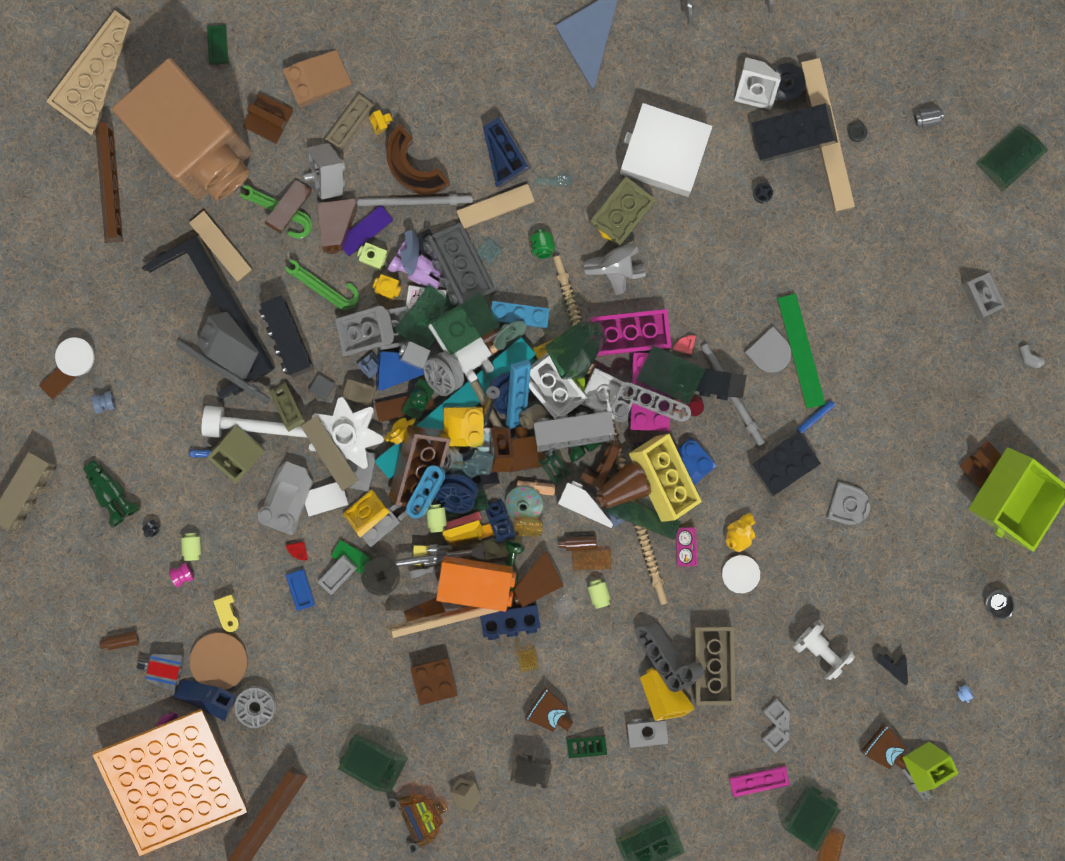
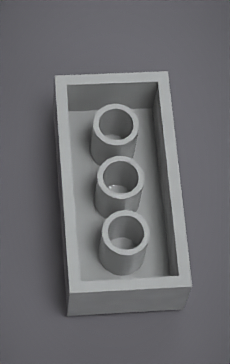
(574, 431)

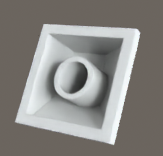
(757, 84)

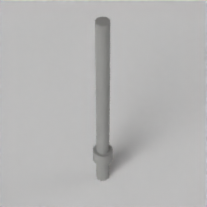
(452, 199)
(751, 427)

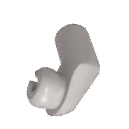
(1030, 359)

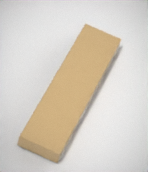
(495, 206)
(220, 246)

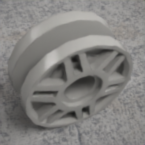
(443, 374)
(263, 698)

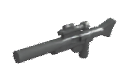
(438, 554)

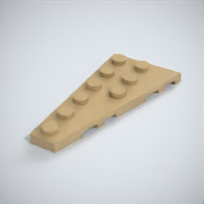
(87, 83)

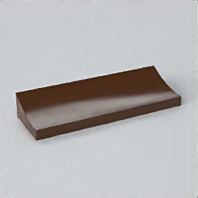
(109, 183)
(269, 816)

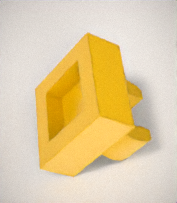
(379, 121)

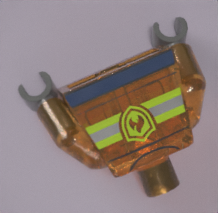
(421, 817)

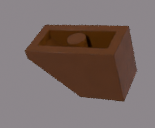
(502, 449)

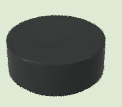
(857, 132)

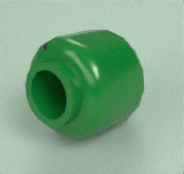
(542, 244)

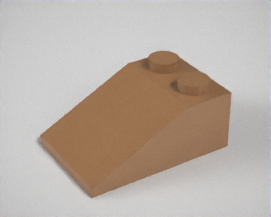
(317, 78)

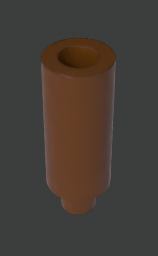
(579, 543)
(120, 641)

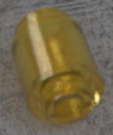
(528, 527)

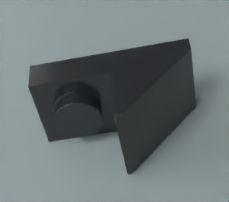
(898, 670)

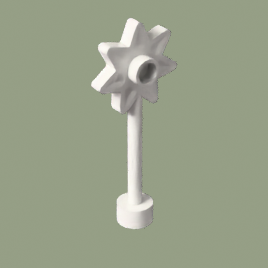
(346, 429)

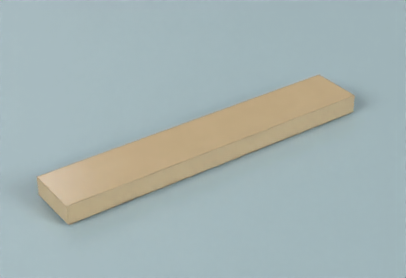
(436, 620)

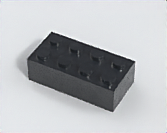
(794, 132)
(286, 336)

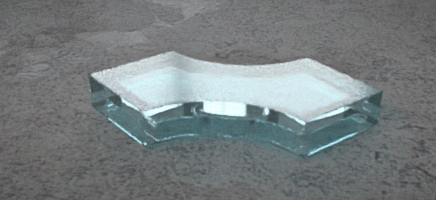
(478, 464)

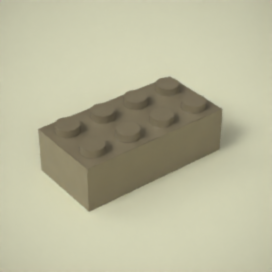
(24, 489)
(716, 653)

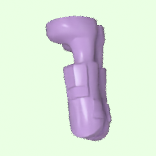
(422, 271)

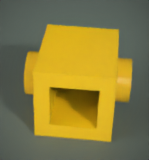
(387, 287)

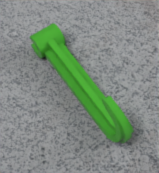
(270, 203)
(322, 289)

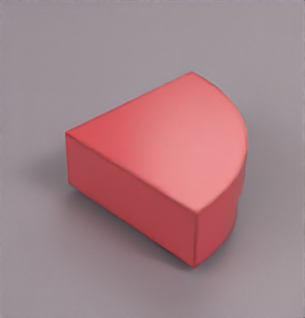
(685, 344)

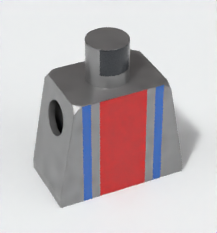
(163, 669)

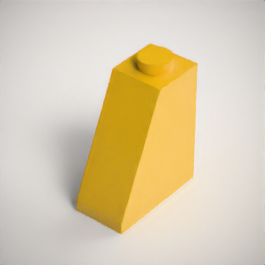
(662, 701)

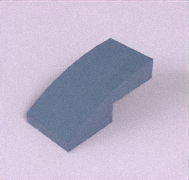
(410, 255)

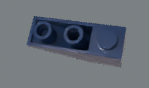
(206, 697)

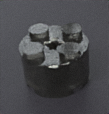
(385, 584)
(531, 771)

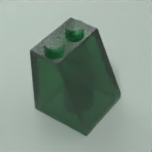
(576, 349)
(372, 764)
(811, 817)

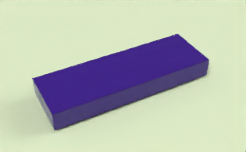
(366, 230)

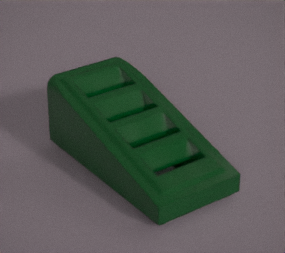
(603, 751)

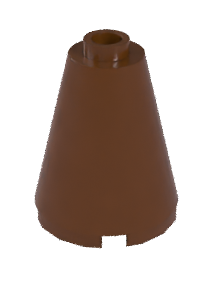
(624, 487)

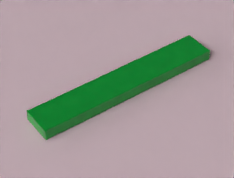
(801, 351)

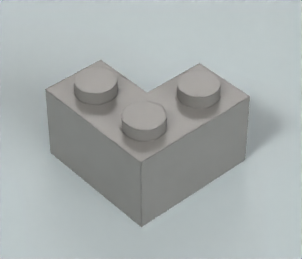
(327, 170)

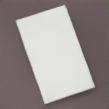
(325, 499)

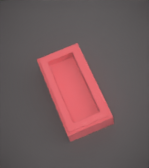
(463, 520)

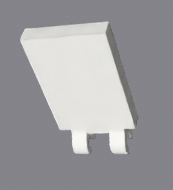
(470, 357)

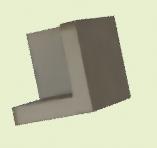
(359, 392)
(465, 794)

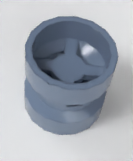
(103, 402)

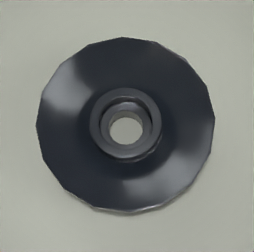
(795, 73)

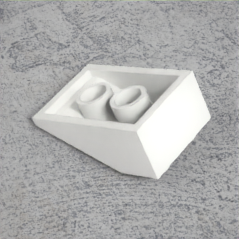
(556, 394)
(579, 501)

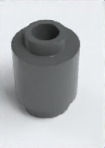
(929, 117)

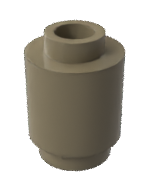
(532, 414)

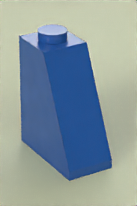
(393, 371)

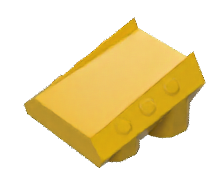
(464, 534)

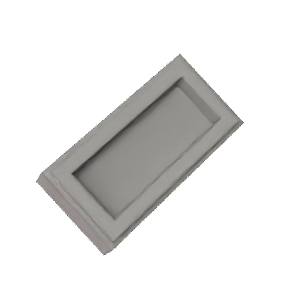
(337, 574)

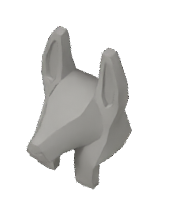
(617, 266)

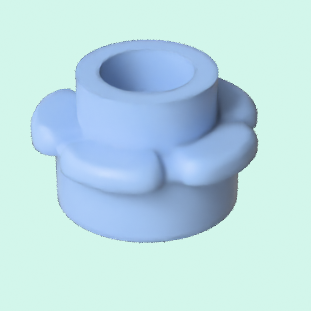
(965, 693)

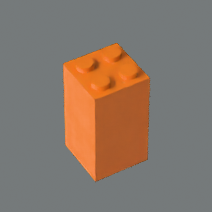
(476, 583)

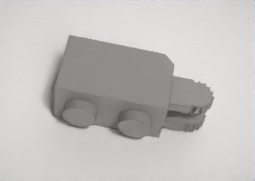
(384, 526)

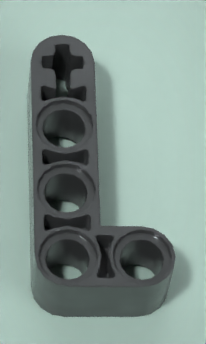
(666, 659)

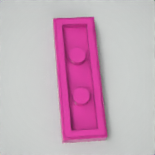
(759, 781)

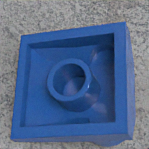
(695, 460)

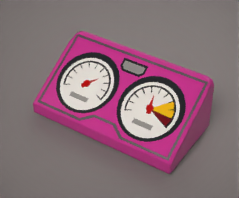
(686, 547)

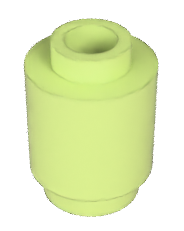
(436, 518)
(190, 547)
(599, 593)

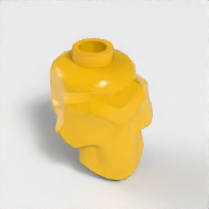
(740, 533)

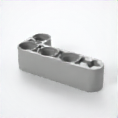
(652, 406)

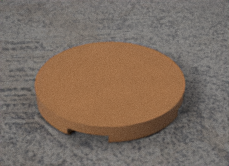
(218, 660)

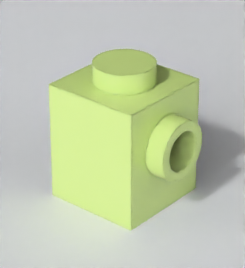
(372, 256)

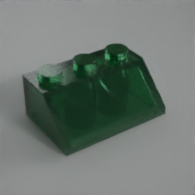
(1011, 157)
(651, 842)

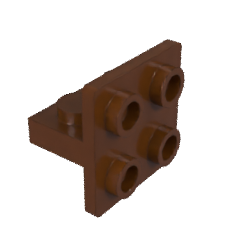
(267, 118)
(981, 463)

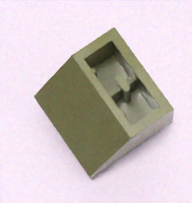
(235, 453)

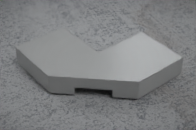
(780, 732)

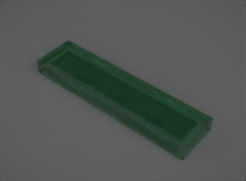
(644, 518)

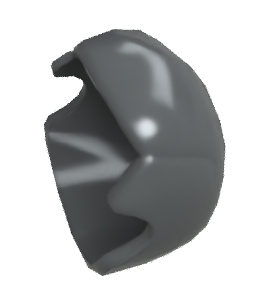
(1000, 604)

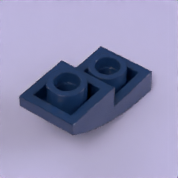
(499, 521)

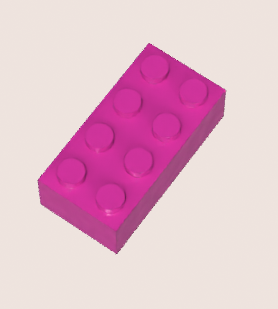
(634, 332)
(641, 418)

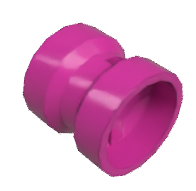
(181, 574)

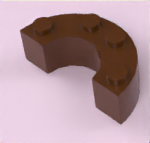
(407, 176)

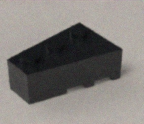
(721, 384)

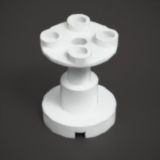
(819, 645)

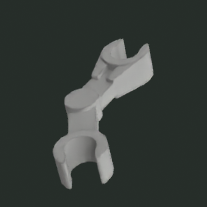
(419, 572)

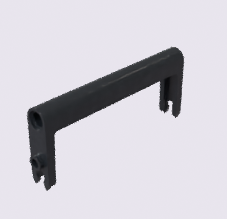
(224, 299)

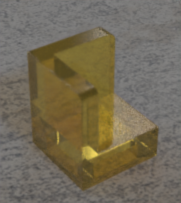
(528, 660)

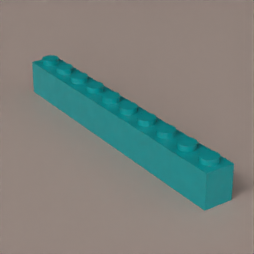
(463, 397)

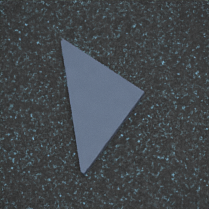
(587, 36)

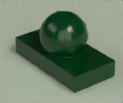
(418, 400)

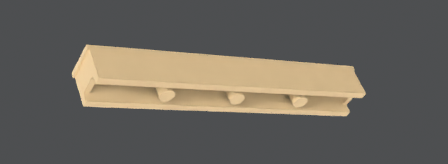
(830, 155)

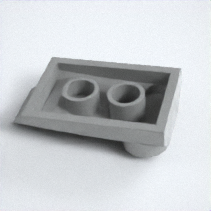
(365, 330)
(286, 498)

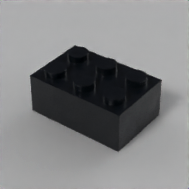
(785, 464)

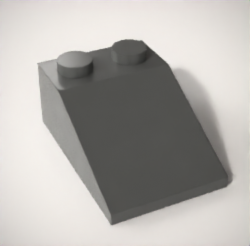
(227, 344)

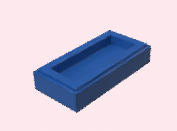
(300, 590)

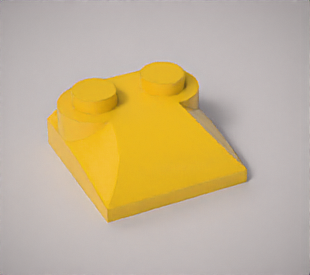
(464, 425)

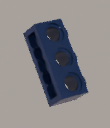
(516, 613)

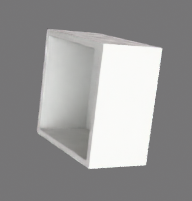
(665, 150)

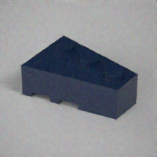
(505, 154)

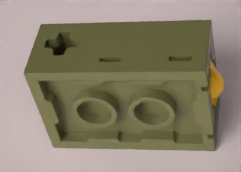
(622, 212)

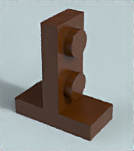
(599, 477)

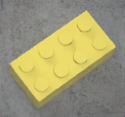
(670, 483)

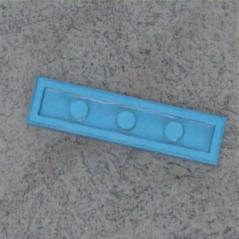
(518, 392)

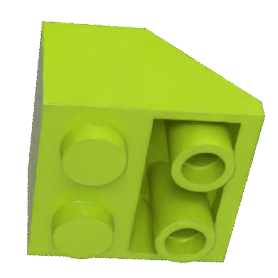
(929, 766)

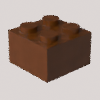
(434, 681)

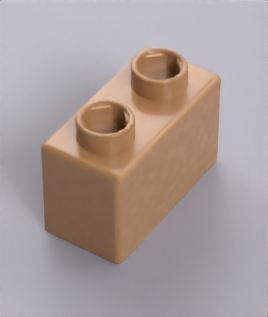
(185, 133)

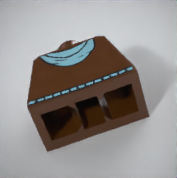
(549, 712)
(885, 748)

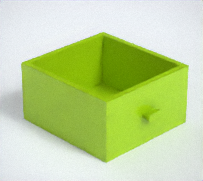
(1019, 499)

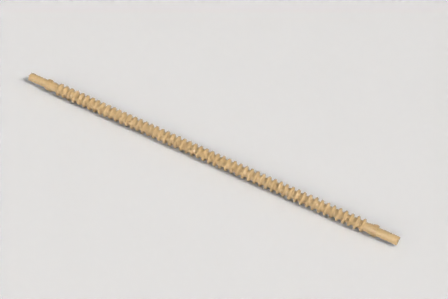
(657, 581)

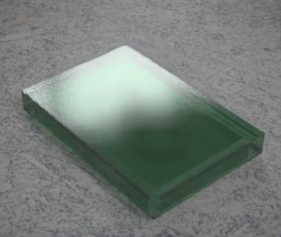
(426, 309)
(465, 324)
(670, 375)

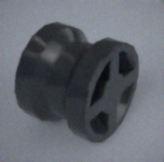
(765, 190)

